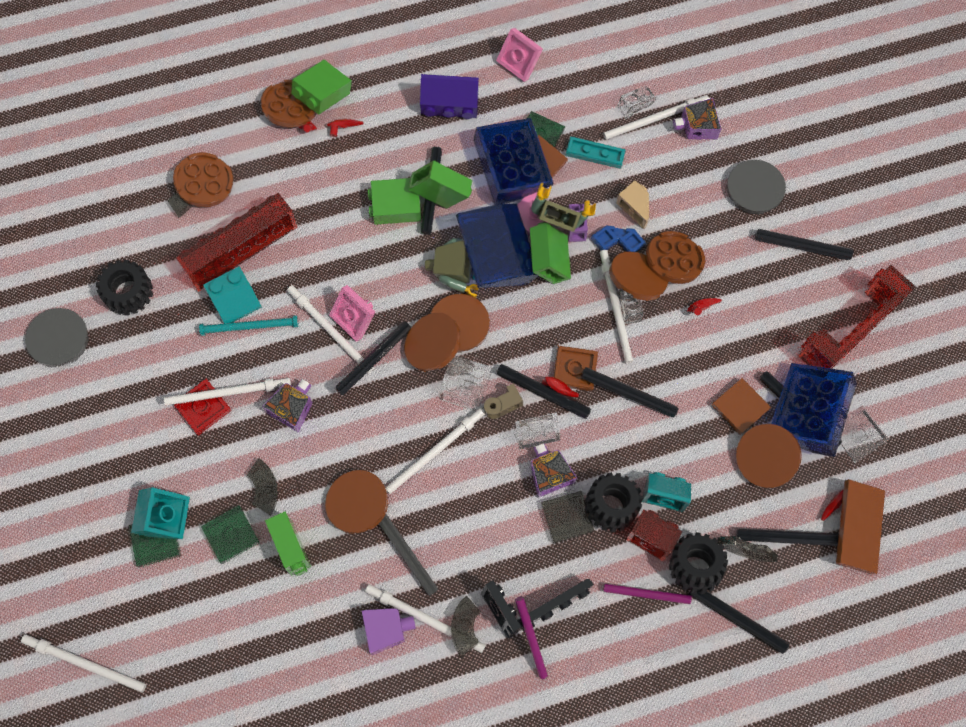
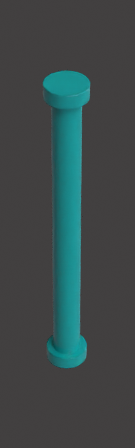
(203, 329)

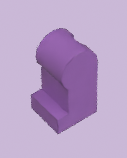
(580, 233)

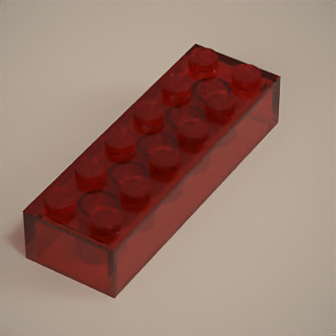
(237, 241)

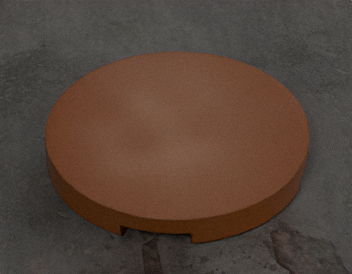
(283, 108)
(203, 179)
(675, 257)
(635, 277)
(470, 316)
(432, 342)
(768, 455)
(356, 501)

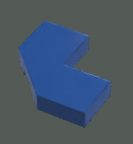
(627, 238)

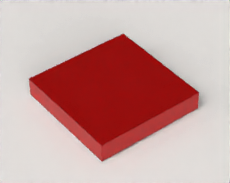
(203, 413)

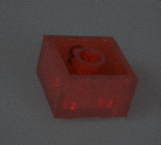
(654, 534)

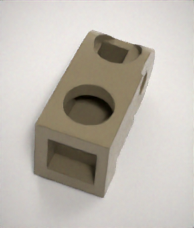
(503, 404)

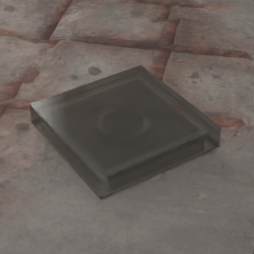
(567, 517)

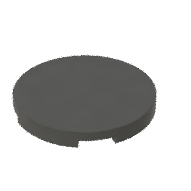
(756, 186)
(56, 337)

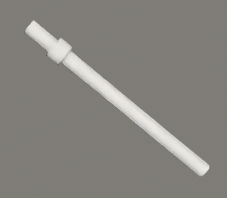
(652, 118)
(304, 303)
(616, 307)
(268, 385)
(466, 425)
(387, 599)
(45, 647)

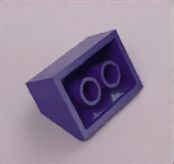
(449, 96)

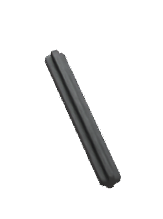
(408, 555)

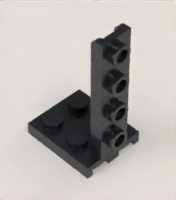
(505, 613)

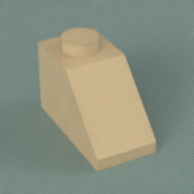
(635, 203)

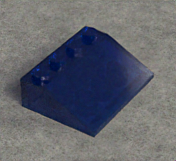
(511, 160)
(497, 246)
(815, 406)

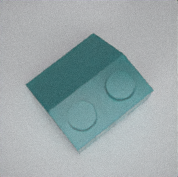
(232, 295)
(667, 492)
(160, 514)

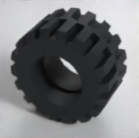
(114, 277)
(623, 490)
(703, 548)

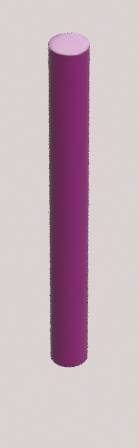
(645, 593)
(531, 637)

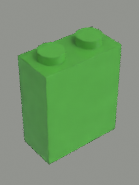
(321, 86)
(440, 184)
(393, 202)
(550, 253)
(288, 544)

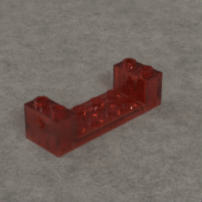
(886, 290)

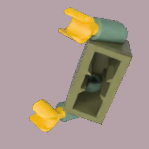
(558, 214)
(452, 266)

